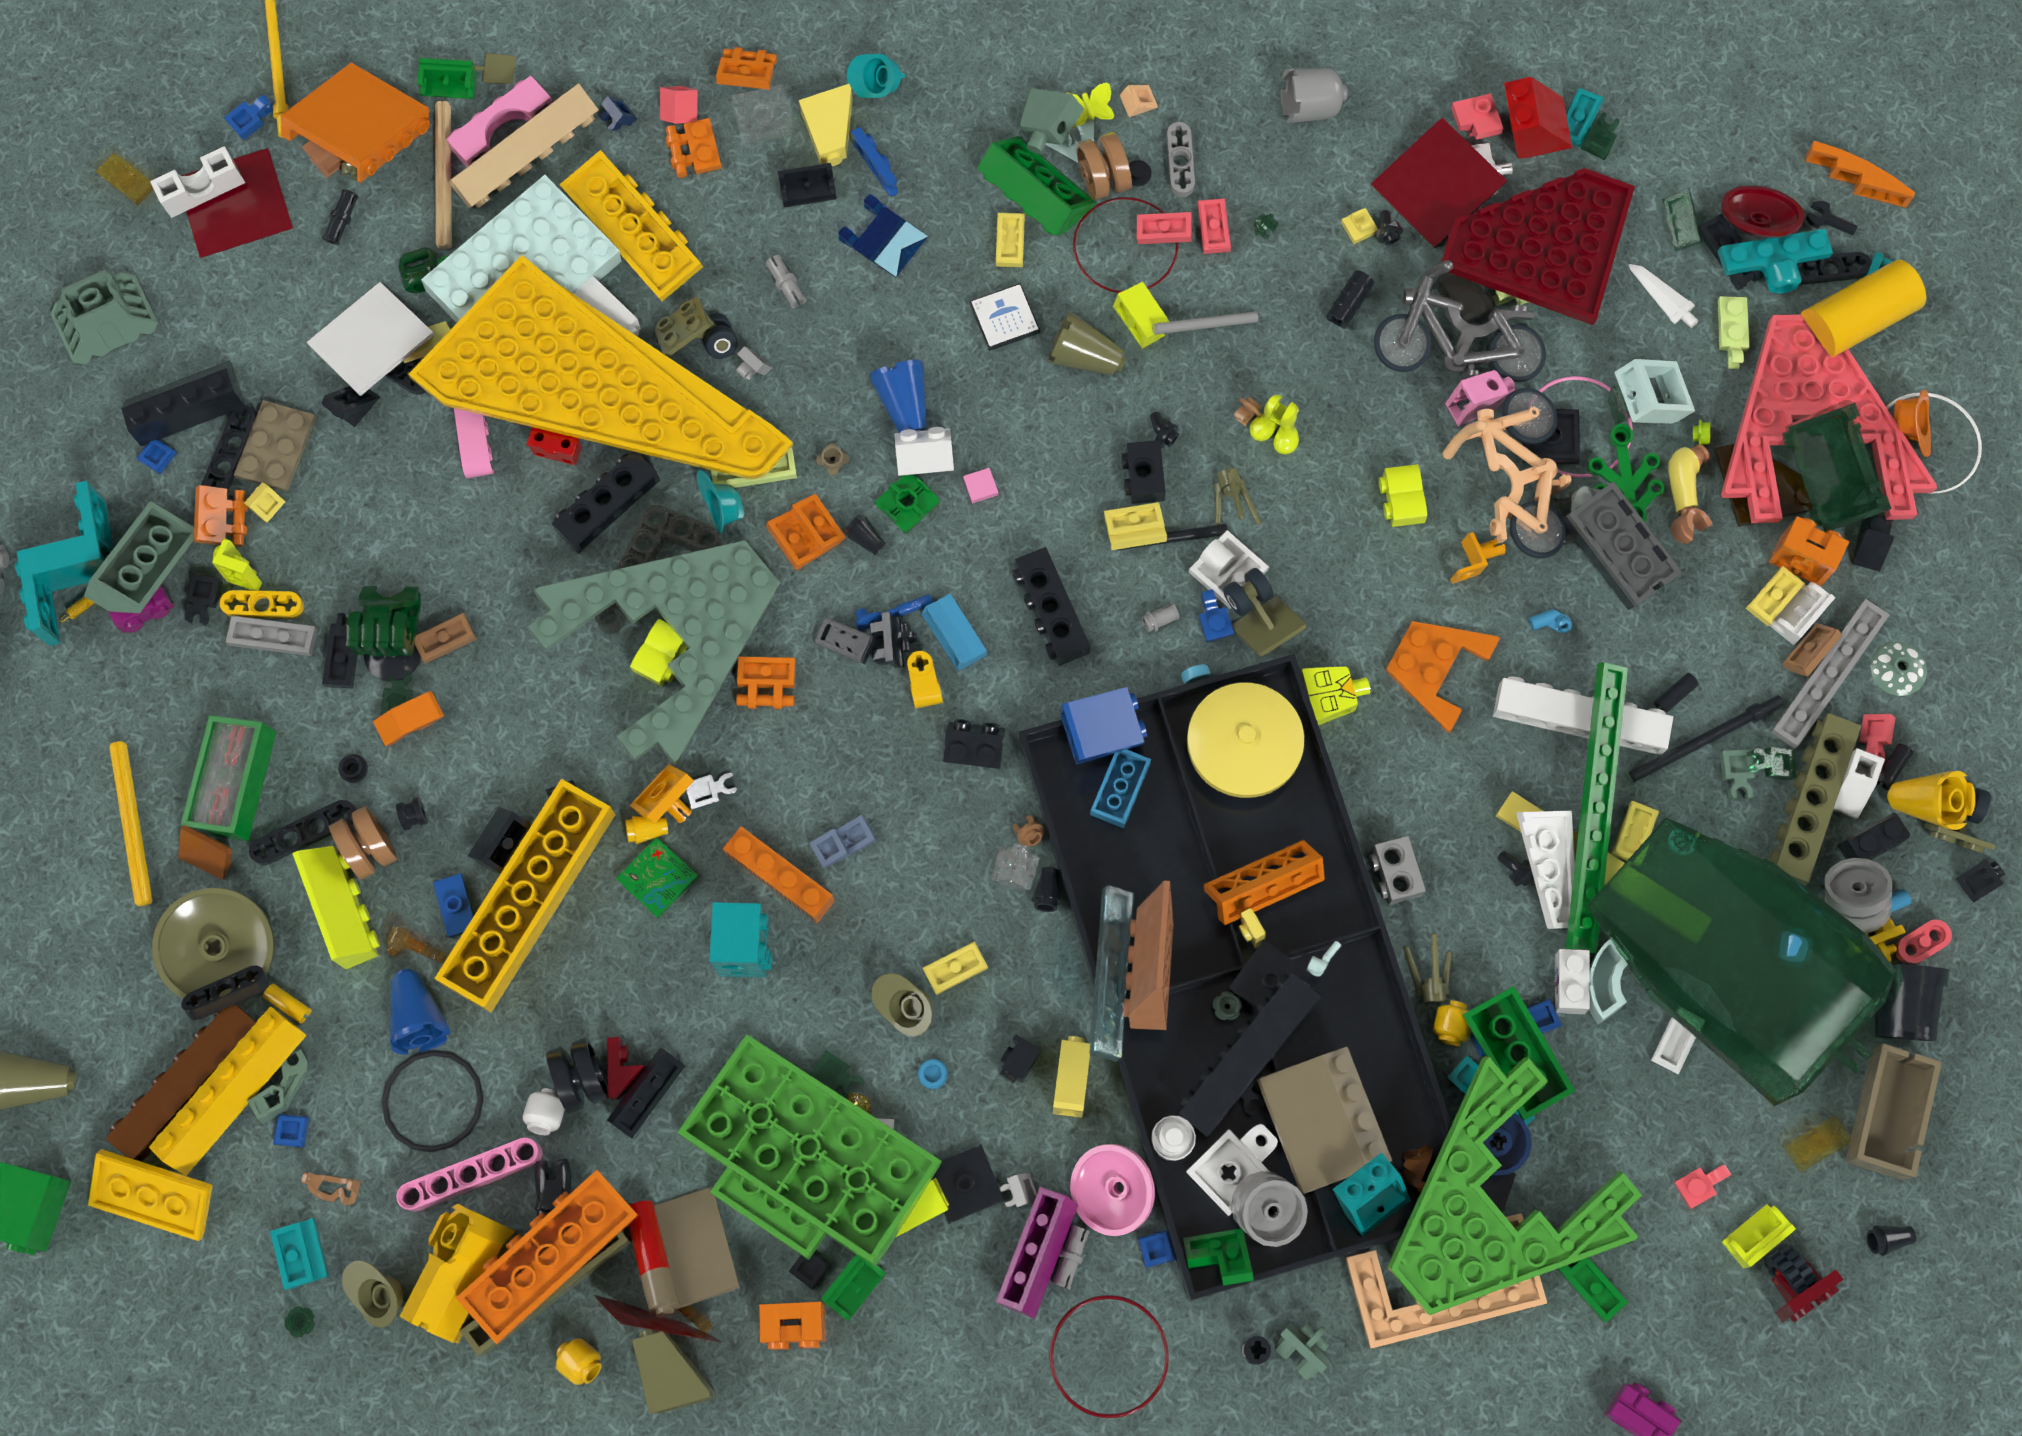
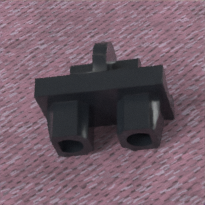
(896, 640)

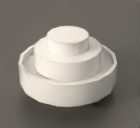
(1173, 1138)

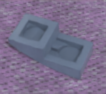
(843, 841)

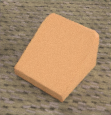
(1138, 99)

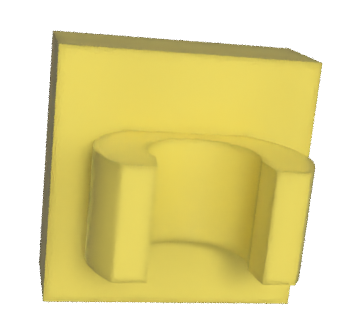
(1359, 225)
(264, 502)

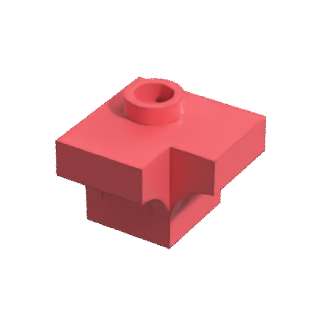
(1477, 116)

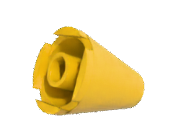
(1935, 798)

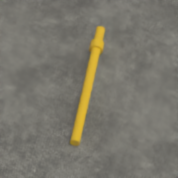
(280, 105)

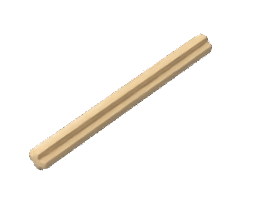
(443, 175)

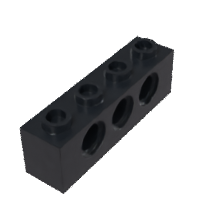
(580, 535)
(1040, 566)

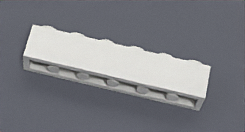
(1571, 714)

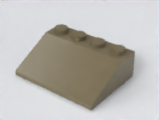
(1323, 1119)

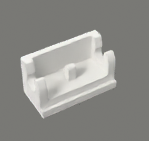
(1801, 612)

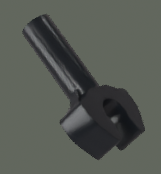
(1829, 219)

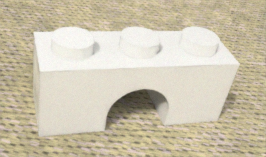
(186, 192)

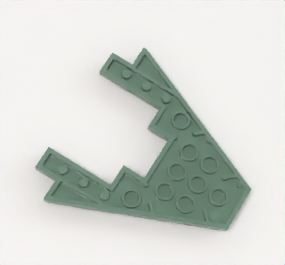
(704, 596)

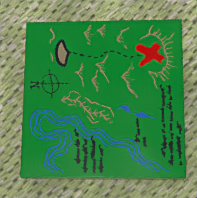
(657, 877)

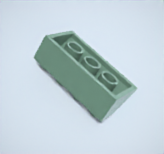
(140, 561)

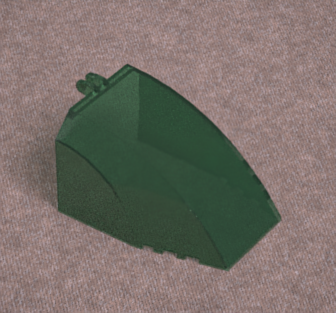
(1711, 950)

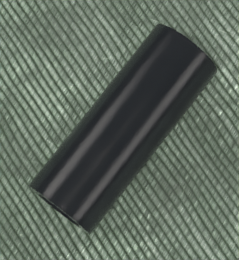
(1676, 692)
(1894, 765)

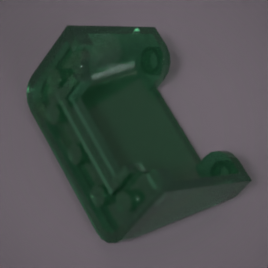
(1835, 467)

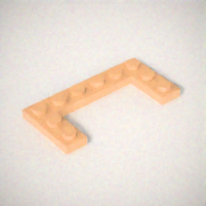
(1391, 1326)

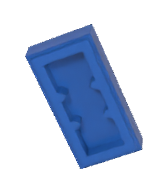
(454, 904)

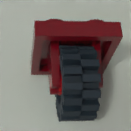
(1798, 1282)

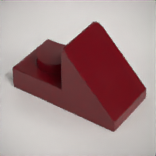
(620, 1076)

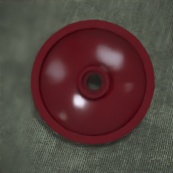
(1762, 211)

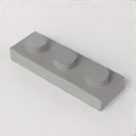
(271, 636)

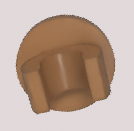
(1247, 410)
(1030, 833)

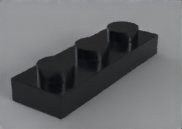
(646, 1092)

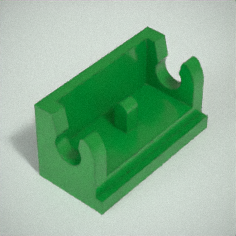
(446, 78)
(852, 1287)

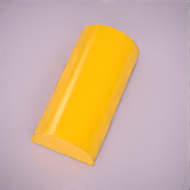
(1866, 307)

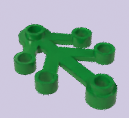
(1627, 482)

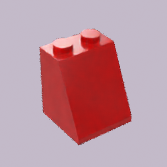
(1536, 118)

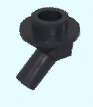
(1389, 231)
(1165, 432)
(1522, 871)

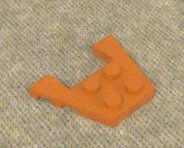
(1425, 660)

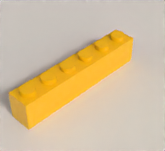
(227, 1091)

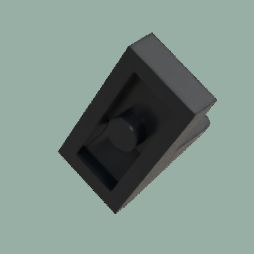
(349, 404)
(1873, 542)

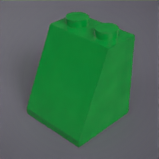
(29, 1207)

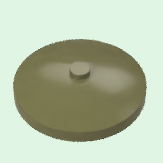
(210, 938)

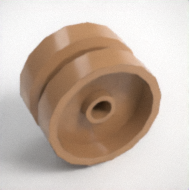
(1104, 166)
(359, 844)

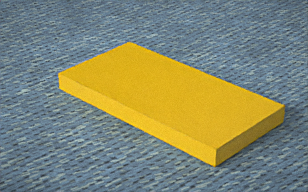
(150, 1195)

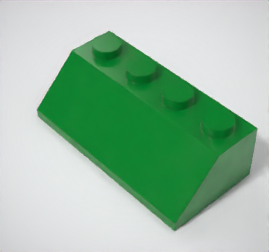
(1035, 185)
(1507, 1036)

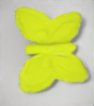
(1096, 106)

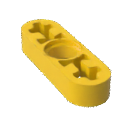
(282, 598)

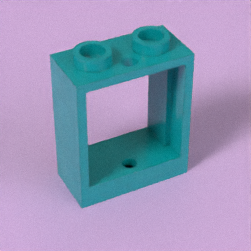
(1362, 1205)

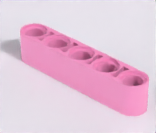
(473, 444)
(455, 1174)

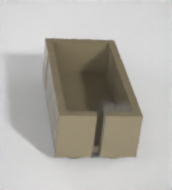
(1893, 1112)

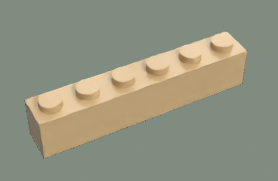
(523, 146)

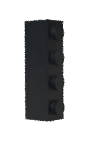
(182, 404)

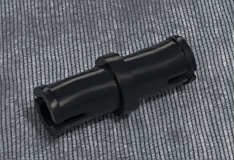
(340, 217)

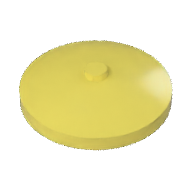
(1245, 740)

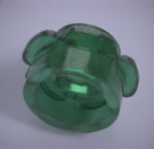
(1263, 223)
(292, 1318)

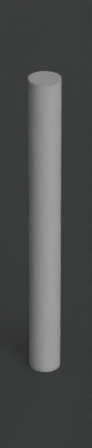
(1203, 323)

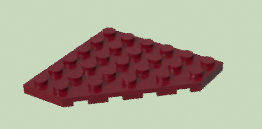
(1546, 243)

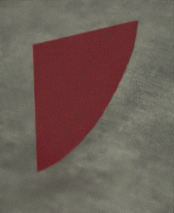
(637, 1317)

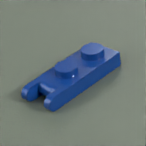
(877, 163)

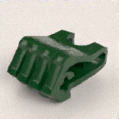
(385, 624)

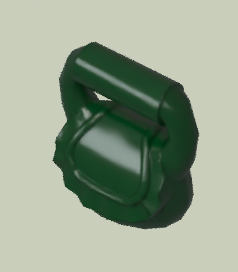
(412, 275)

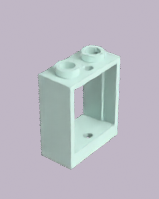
(1644, 405)

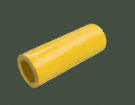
(286, 1003)

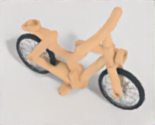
(1532, 420)

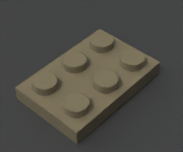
(275, 445)

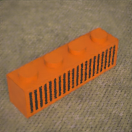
(779, 875)

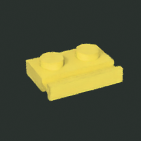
(1135, 526)

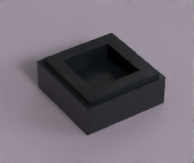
(810, 1270)

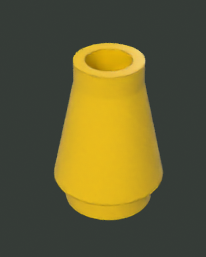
(640, 829)

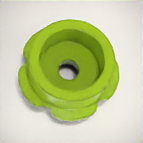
(1701, 433)

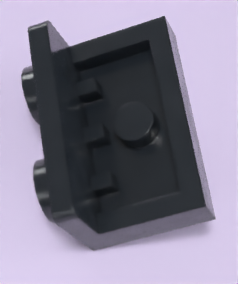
(974, 744)

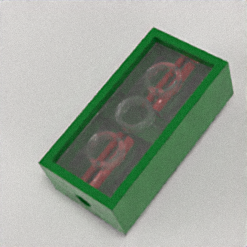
(229, 778)

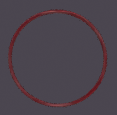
(1083, 218)
(1052, 1361)

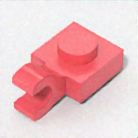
(1876, 732)
(1698, 1187)

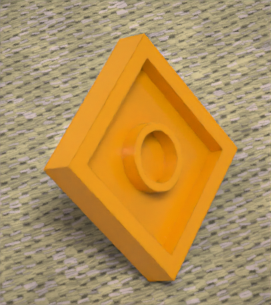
(664, 796)

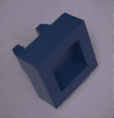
(618, 111)

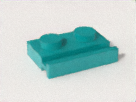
(299, 1254)

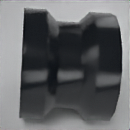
(411, 813)

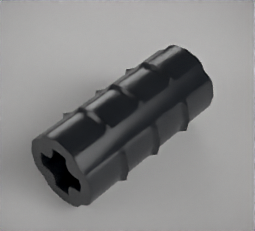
(1350, 299)

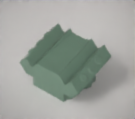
(102, 315)

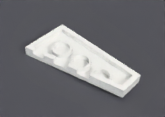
(1552, 861)

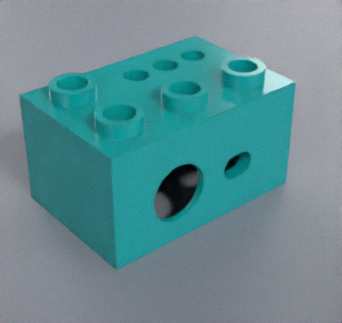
(740, 940)

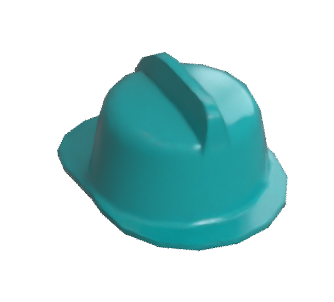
(874, 75)
(721, 500)

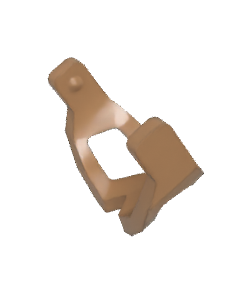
(313, 1182)

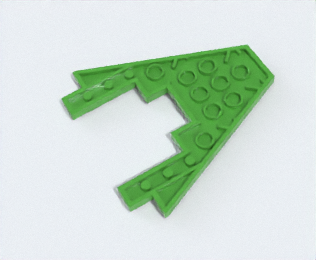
(1461, 1241)

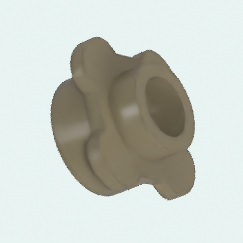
(829, 452)

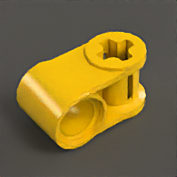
(924, 684)

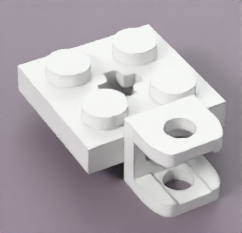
(1231, 1151)

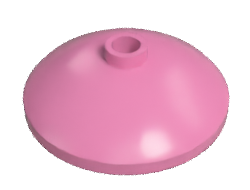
(1097, 1193)

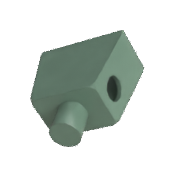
(1049, 117)

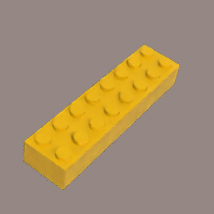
(525, 896)

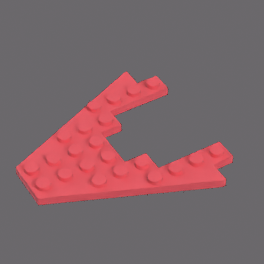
(1798, 380)

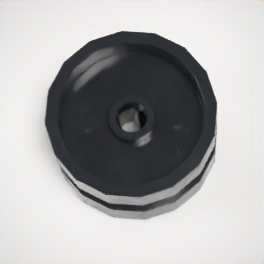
(572, 1077)

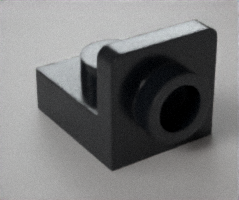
(1981, 879)

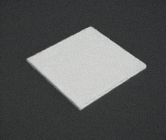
(370, 338)

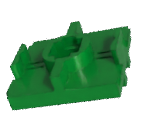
(911, 515)

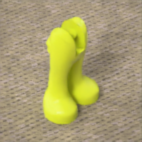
(1277, 414)

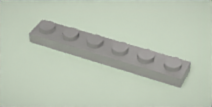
(1830, 674)

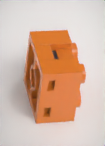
(1809, 551)
(793, 1323)

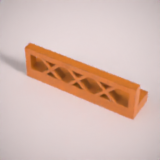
(1269, 885)

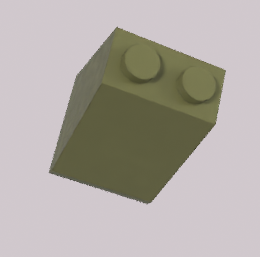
(668, 1373)

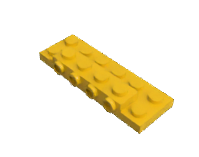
(632, 225)

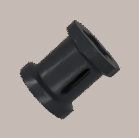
(1263, 1343)

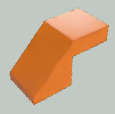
(408, 718)

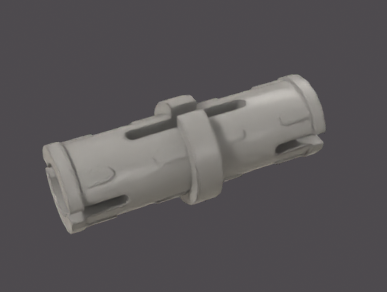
(785, 281)
(1070, 1257)

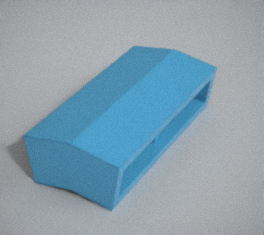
(954, 632)

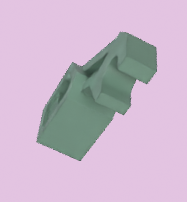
(289, 1086)

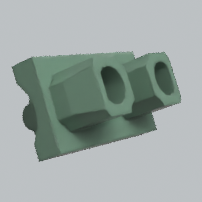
(1314, 1358)

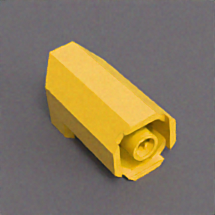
(460, 1249)

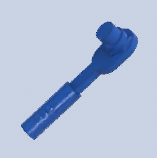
(864, 618)

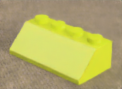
(337, 906)

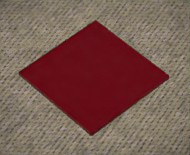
(1438, 182)
(243, 212)

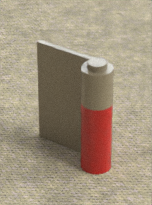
(681, 1252)

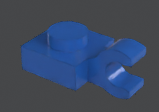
(246, 118)
(1215, 621)

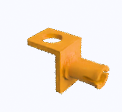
(1477, 556)

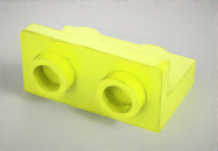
(234, 567)

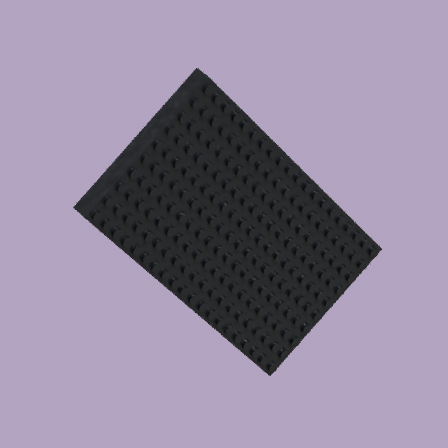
(1192, 836)

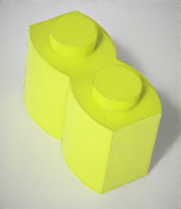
(1404, 495)
(657, 652)

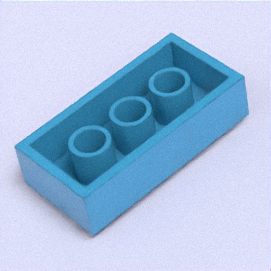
(1120, 787)

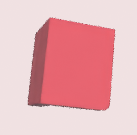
(678, 104)

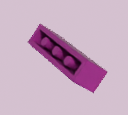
(1037, 1252)

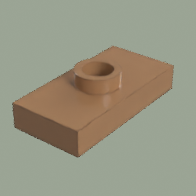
(444, 638)
(1812, 649)

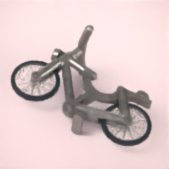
(1405, 342)

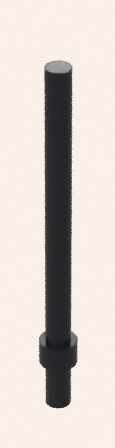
(1753, 714)

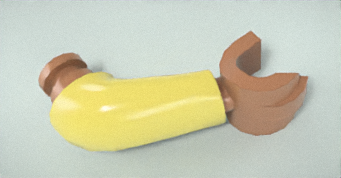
(1682, 475)

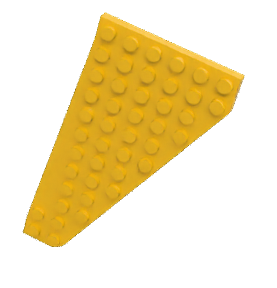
(566, 368)

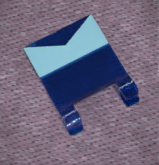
(887, 240)

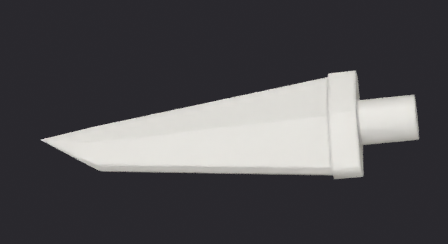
(1670, 301)

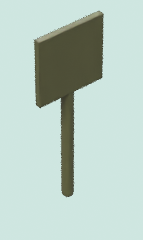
(498, 68)

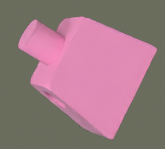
(1483, 392)

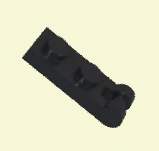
(1719, 233)

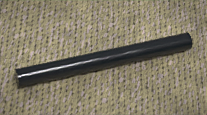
(1190, 534)

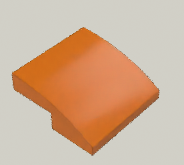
(815, 538)

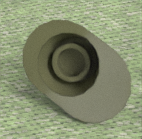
(902, 1004)
(372, 1292)

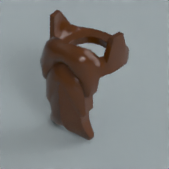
(1416, 1163)

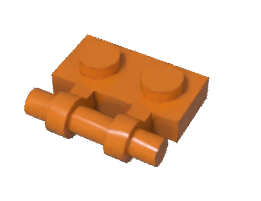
(746, 68)
(701, 145)
(210, 516)
(766, 673)

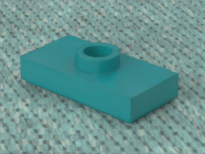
(1582, 114)

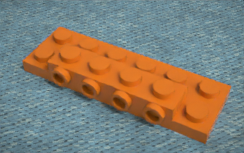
(546, 1256)

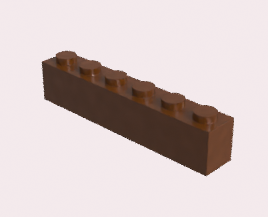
(179, 1083)

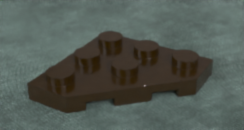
(1789, 484)

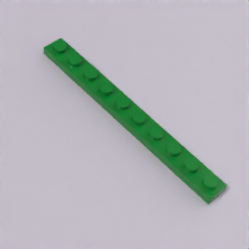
(1596, 804)

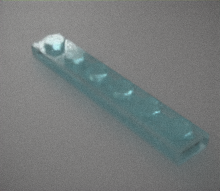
(1111, 973)

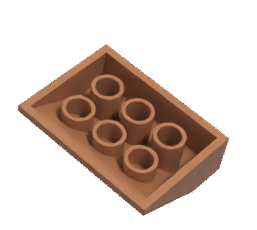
(1150, 961)

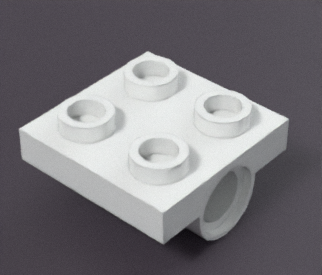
(1223, 563)

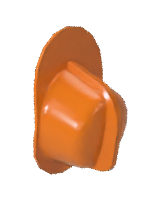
(1913, 420)

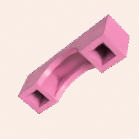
(520, 103)

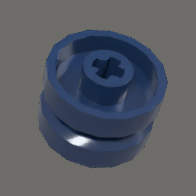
(1515, 1145)

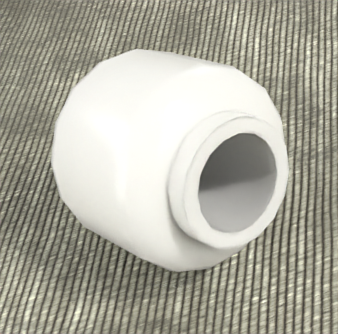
(543, 1112)

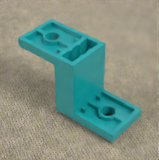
(63, 563)

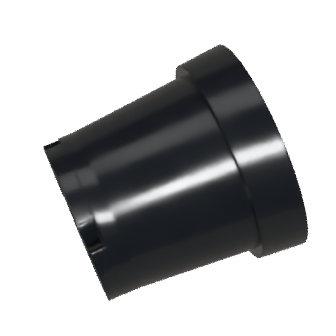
(1912, 1003)

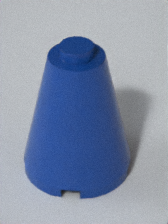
(903, 393)
(414, 1015)

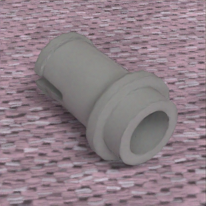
(1160, 617)

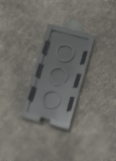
(1619, 543)

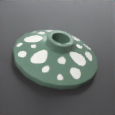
(1888, 675)

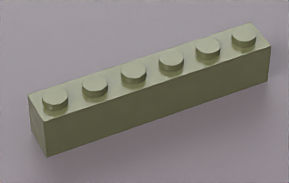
(481, 1341)

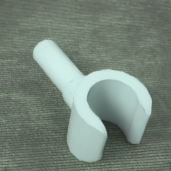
(1317, 966)

